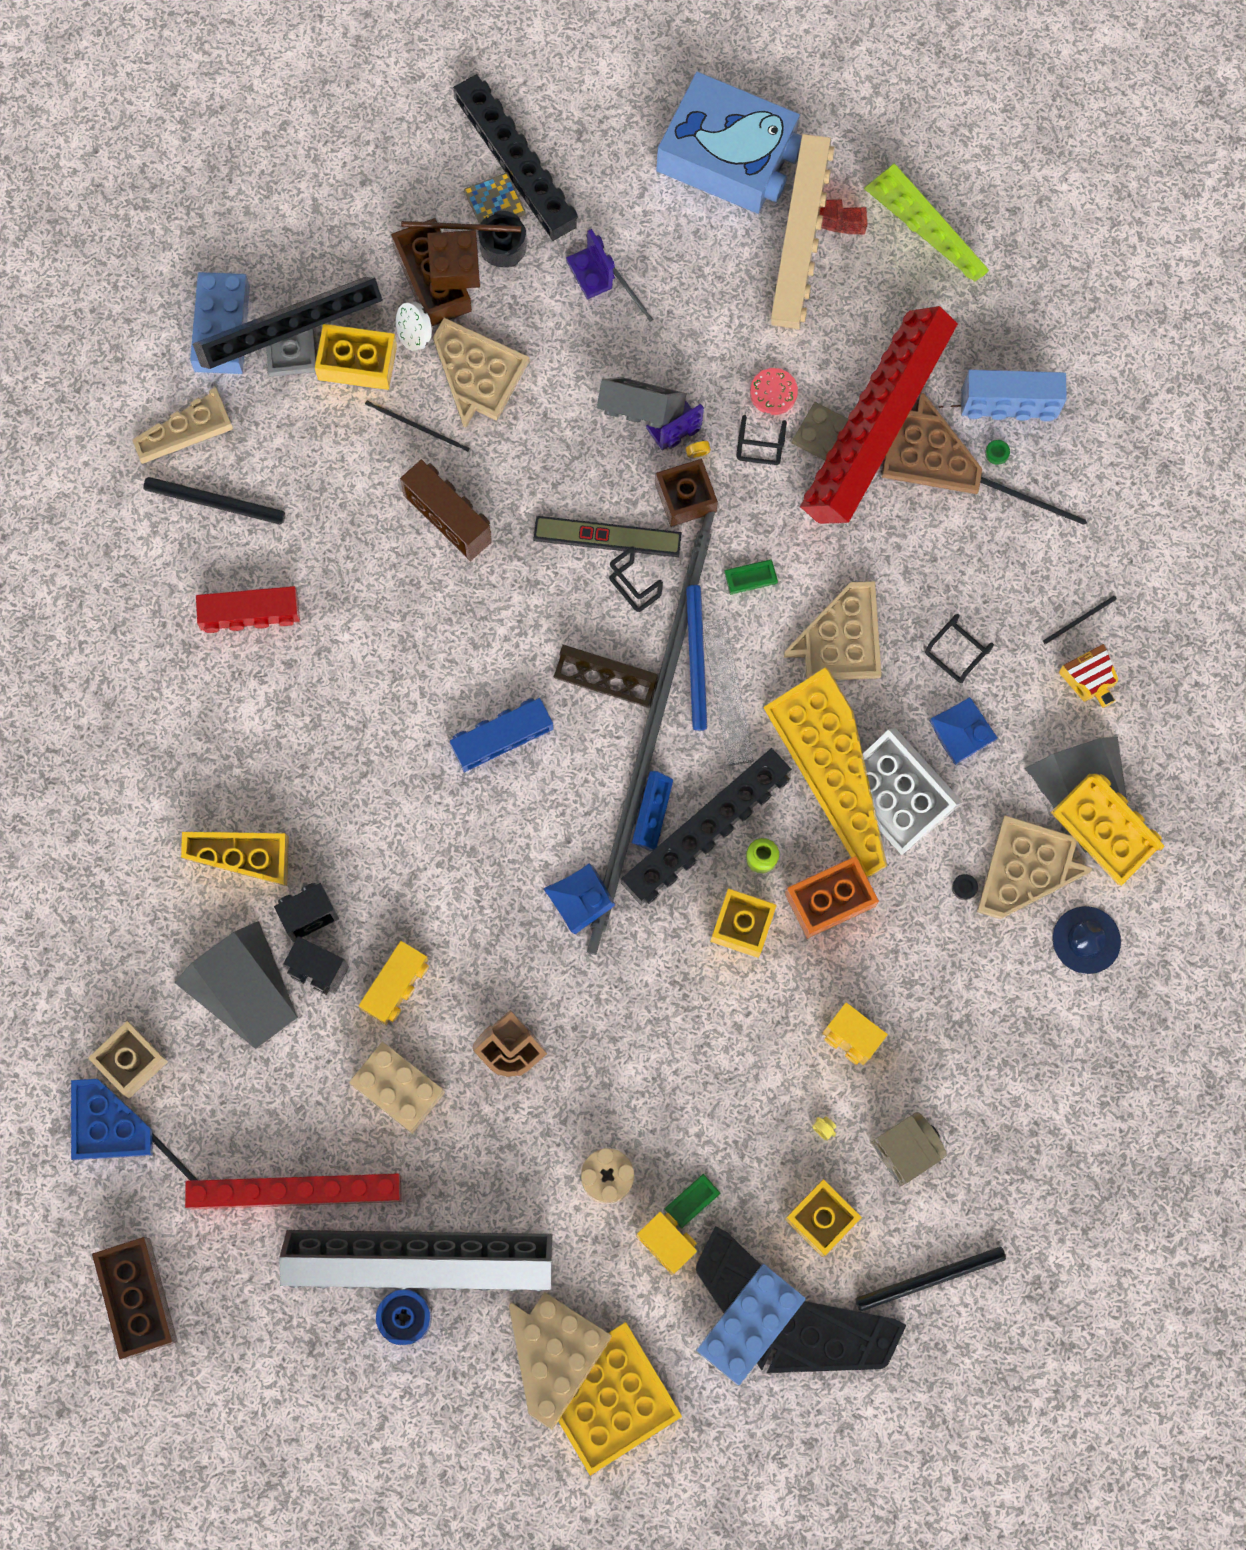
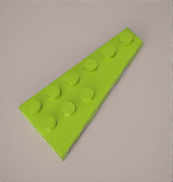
(911, 207)

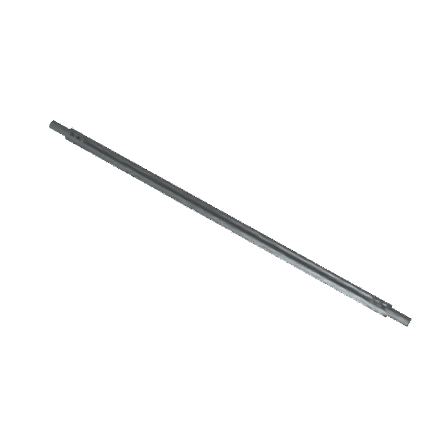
(651, 729)

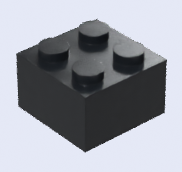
(306, 911)
(315, 965)

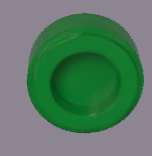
(997, 452)

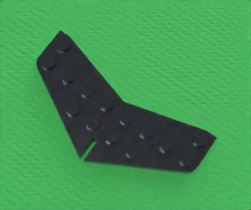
(816, 1335)

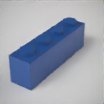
(501, 734)

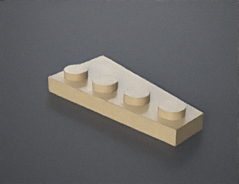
(195, 424)

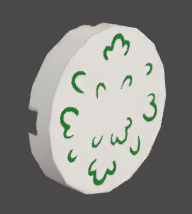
(413, 326)

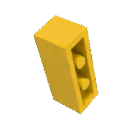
(394, 983)

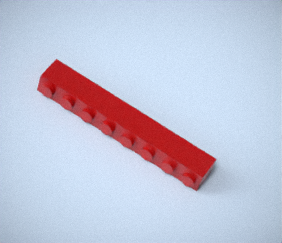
(293, 1191)

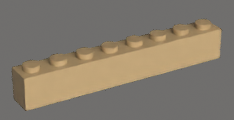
(801, 231)

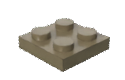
(819, 430)

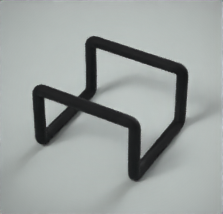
(779, 445)
(618, 572)
(953, 622)

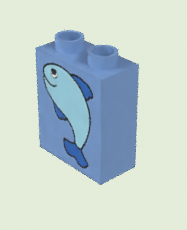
(729, 143)

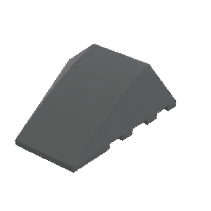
(1066, 769)
(241, 985)

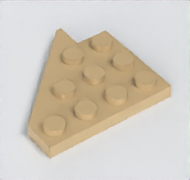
(477, 370)
(843, 636)
(1027, 867)
(554, 1355)

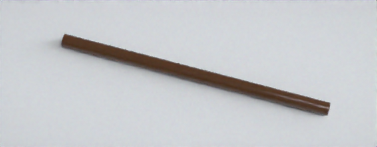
(460, 226)

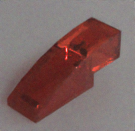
(843, 220)

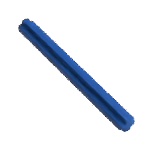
(696, 657)

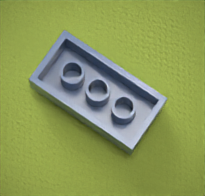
(219, 306)
(1013, 394)
(750, 1324)

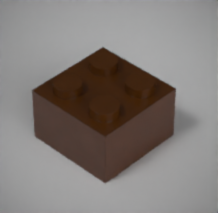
(453, 260)
(686, 492)

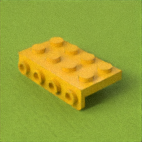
(1107, 827)

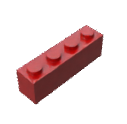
(247, 608)

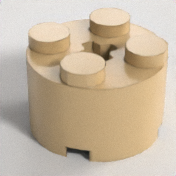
(606, 1160)

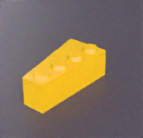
(248, 854)

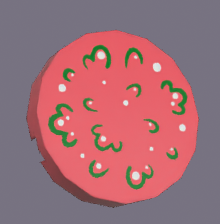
(773, 391)

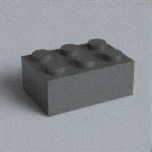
(640, 401)

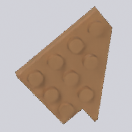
(931, 453)

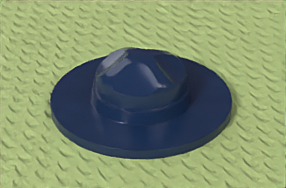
(1086, 940)

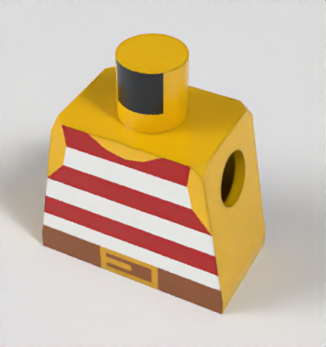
(1091, 676)

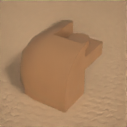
(509, 1047)

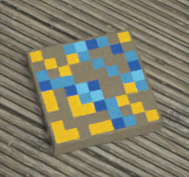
(494, 196)

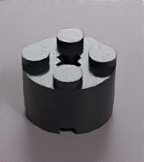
(501, 247)

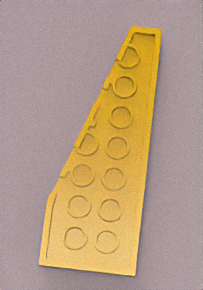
(826, 747)

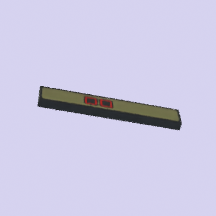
(607, 536)

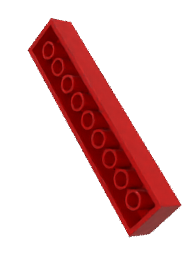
(878, 415)

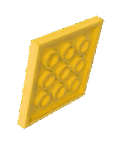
(617, 1404)

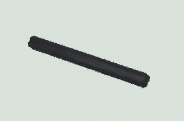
(214, 500)
(930, 1279)

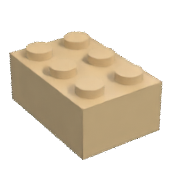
(397, 1087)

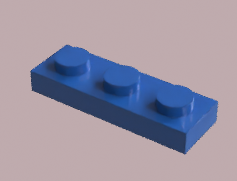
(652, 810)

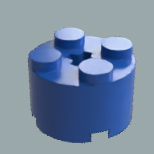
(395, 1304)

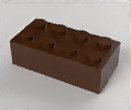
(413, 255)
(446, 509)
(134, 1298)

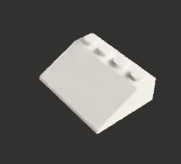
(905, 791)

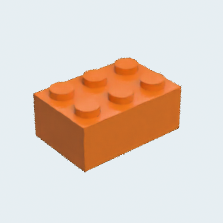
(831, 897)

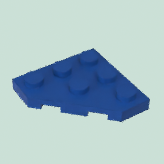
(104, 1124)

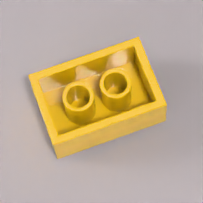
(356, 356)

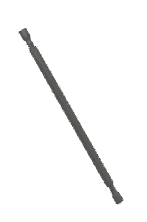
(631, 293)

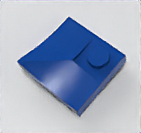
(962, 730)
(580, 898)

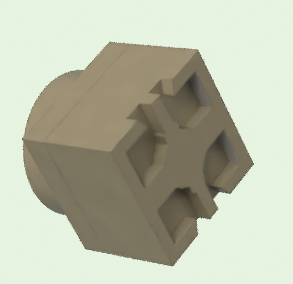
(909, 1148)

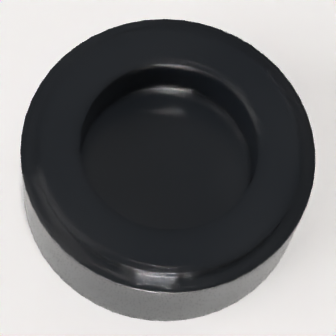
(964, 887)

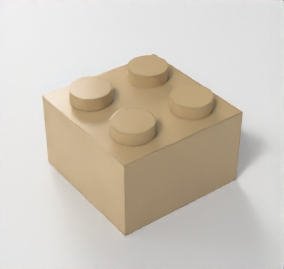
(128, 1059)

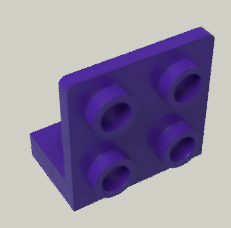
(592, 267)
(672, 433)

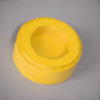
(698, 449)

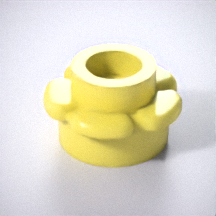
(824, 1127)

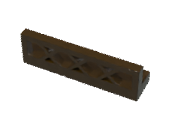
(609, 667)

